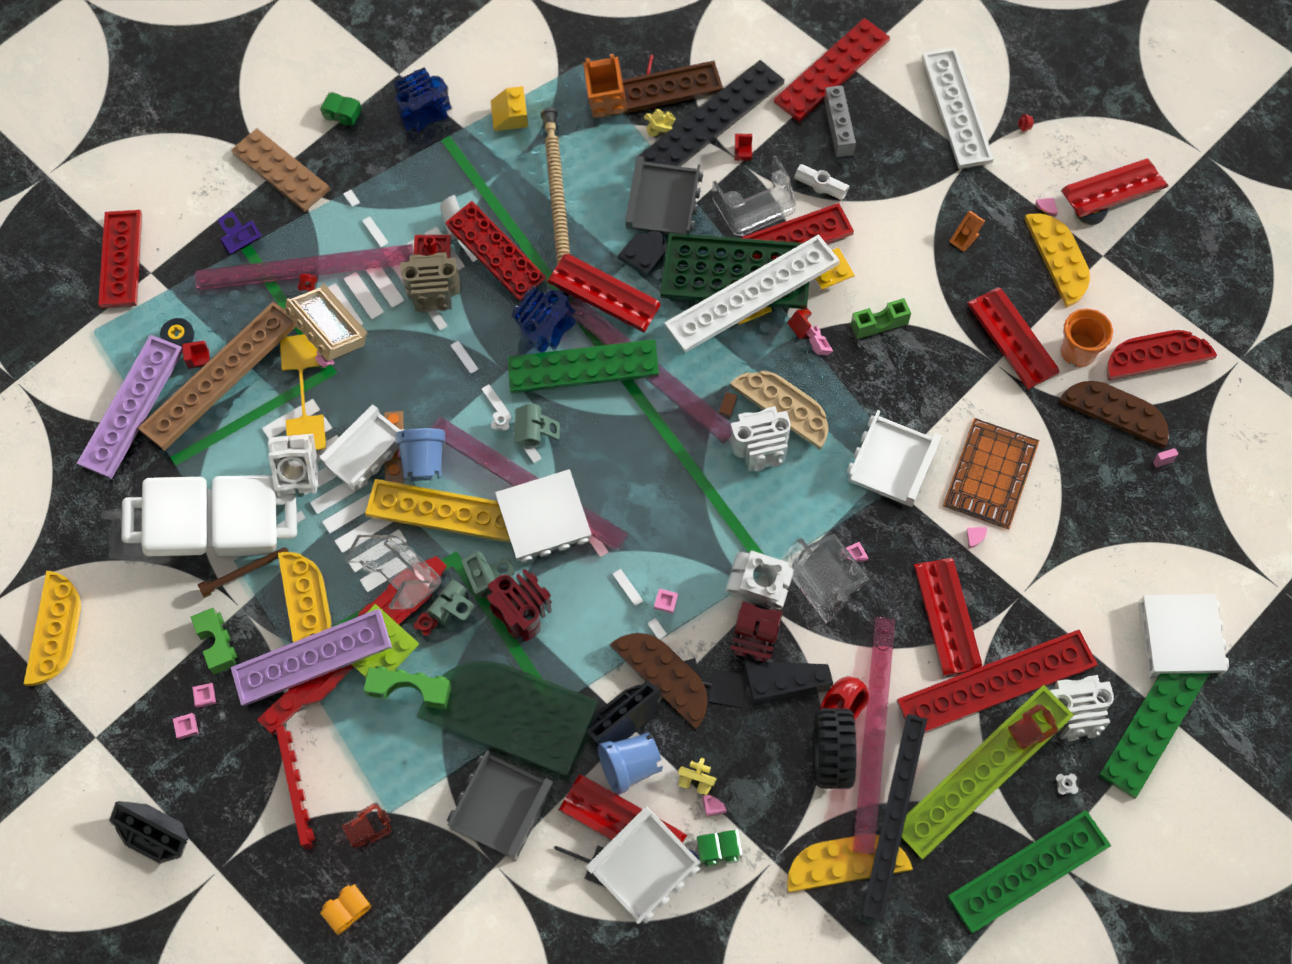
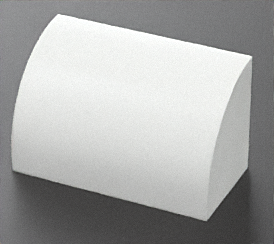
(449, 208)

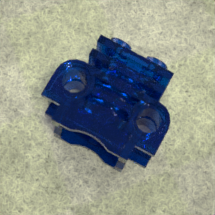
(421, 99)
(544, 318)

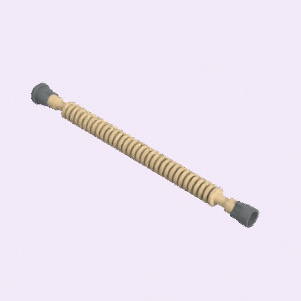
(556, 188)

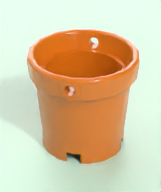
(1085, 335)

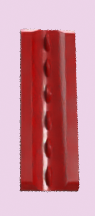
(1114, 187)
(495, 250)
(604, 292)
(1014, 338)
(948, 616)
(602, 809)

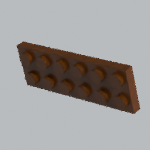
(671, 86)

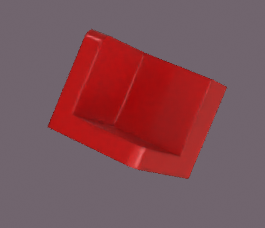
(743, 147)
(799, 322)
(196, 354)

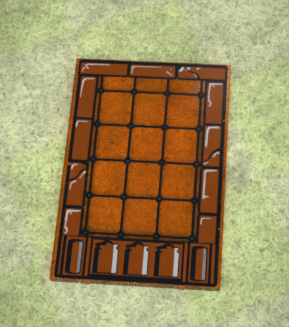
(991, 473)

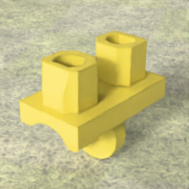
(659, 122)
(687, 775)

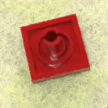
(432, 244)

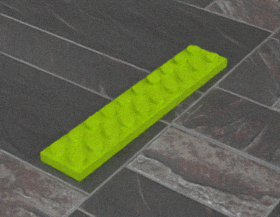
(977, 777)

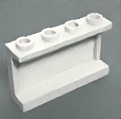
(362, 449)

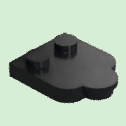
(643, 252)

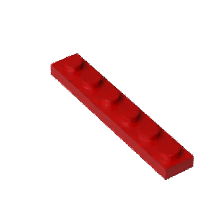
(297, 795)

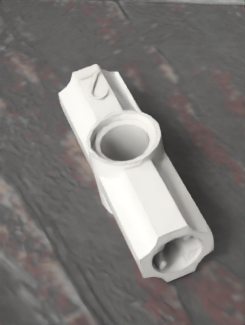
(814, 178)

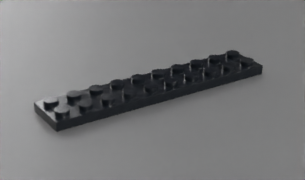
(714, 116)

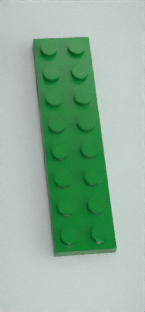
(583, 366)
(1151, 730)
(1028, 871)

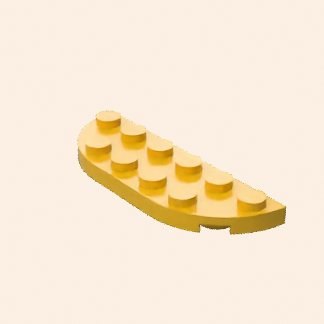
(1060, 256)
(304, 595)
(54, 630)
(834, 864)

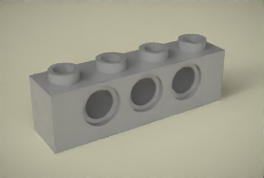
(839, 121)

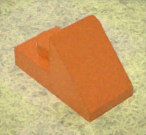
(967, 231)

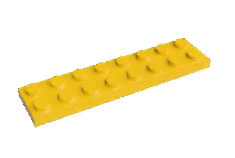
(437, 510)

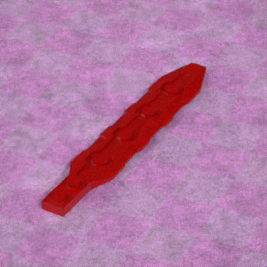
(318, 688)

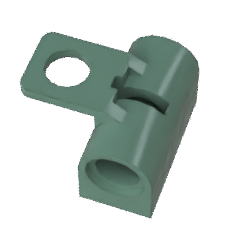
(531, 425)
(481, 573)
(449, 602)

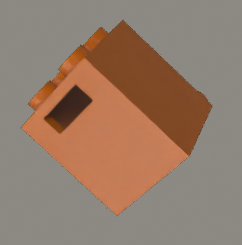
(605, 86)

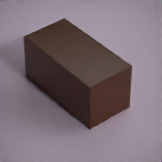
(728, 405)

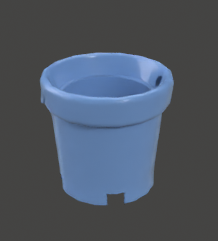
(421, 453)
(629, 761)

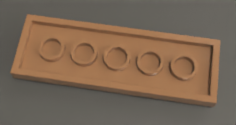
(280, 170)

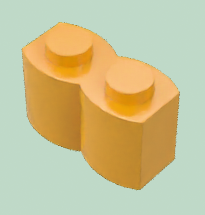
(345, 909)

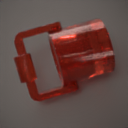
(1027, 731)
(361, 831)

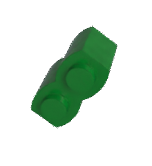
(340, 108)
(719, 847)

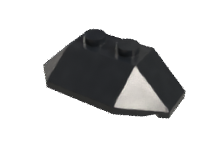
(625, 714)
(149, 831)

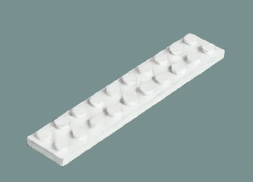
(751, 293)

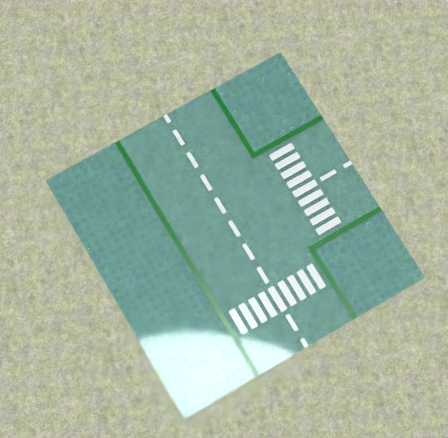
(624, 440)

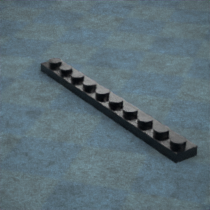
(894, 818)

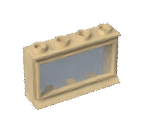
(326, 322)

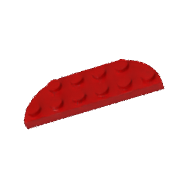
(1157, 353)

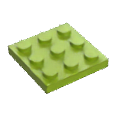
(401, 649)

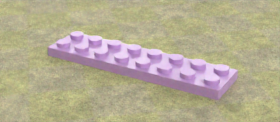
(130, 406)
(311, 657)

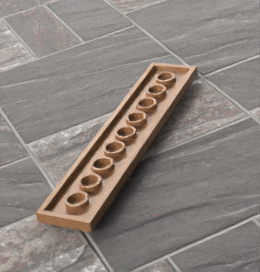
(217, 376)

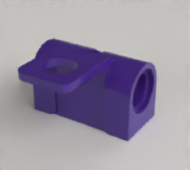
(237, 235)

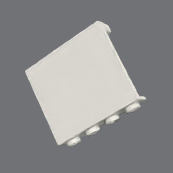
(892, 460)
(543, 516)
(1183, 634)
(644, 865)

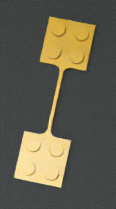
(831, 277)
(298, 355)

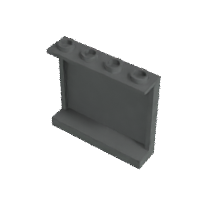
(663, 198)
(500, 806)

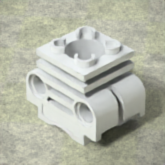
(761, 438)
(291, 475)
(744, 587)
(1088, 703)

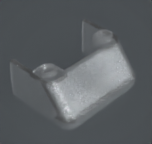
(759, 209)
(398, 565)

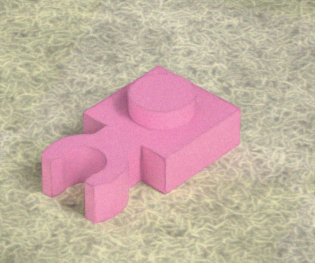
(819, 343)

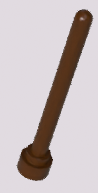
(208, 587)

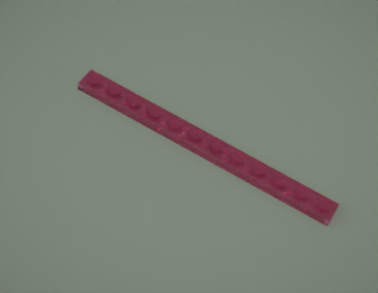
(307, 265)
(665, 382)
(516, 475)
(874, 737)

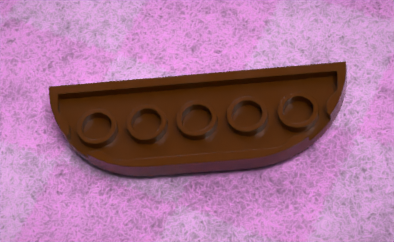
(1118, 410)
(666, 671)

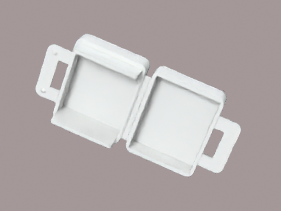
(188, 518)

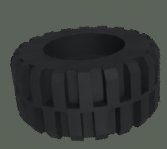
(835, 748)

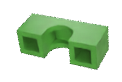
(867, 323)
(220, 655)

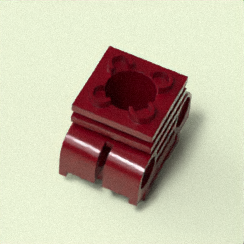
(519, 604)
(756, 630)

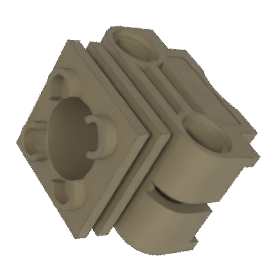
(431, 281)

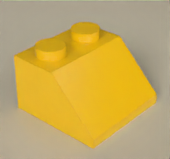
(509, 109)

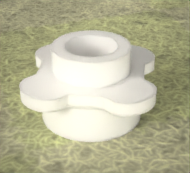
(504, 426)
(1062, 788)

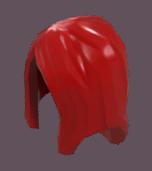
(847, 694)

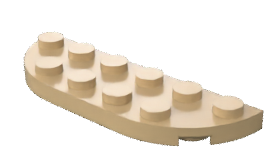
(771, 390)

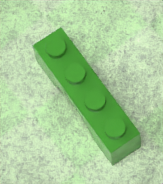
(382, 683)

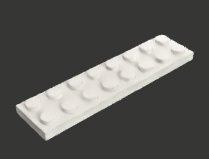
(957, 108)

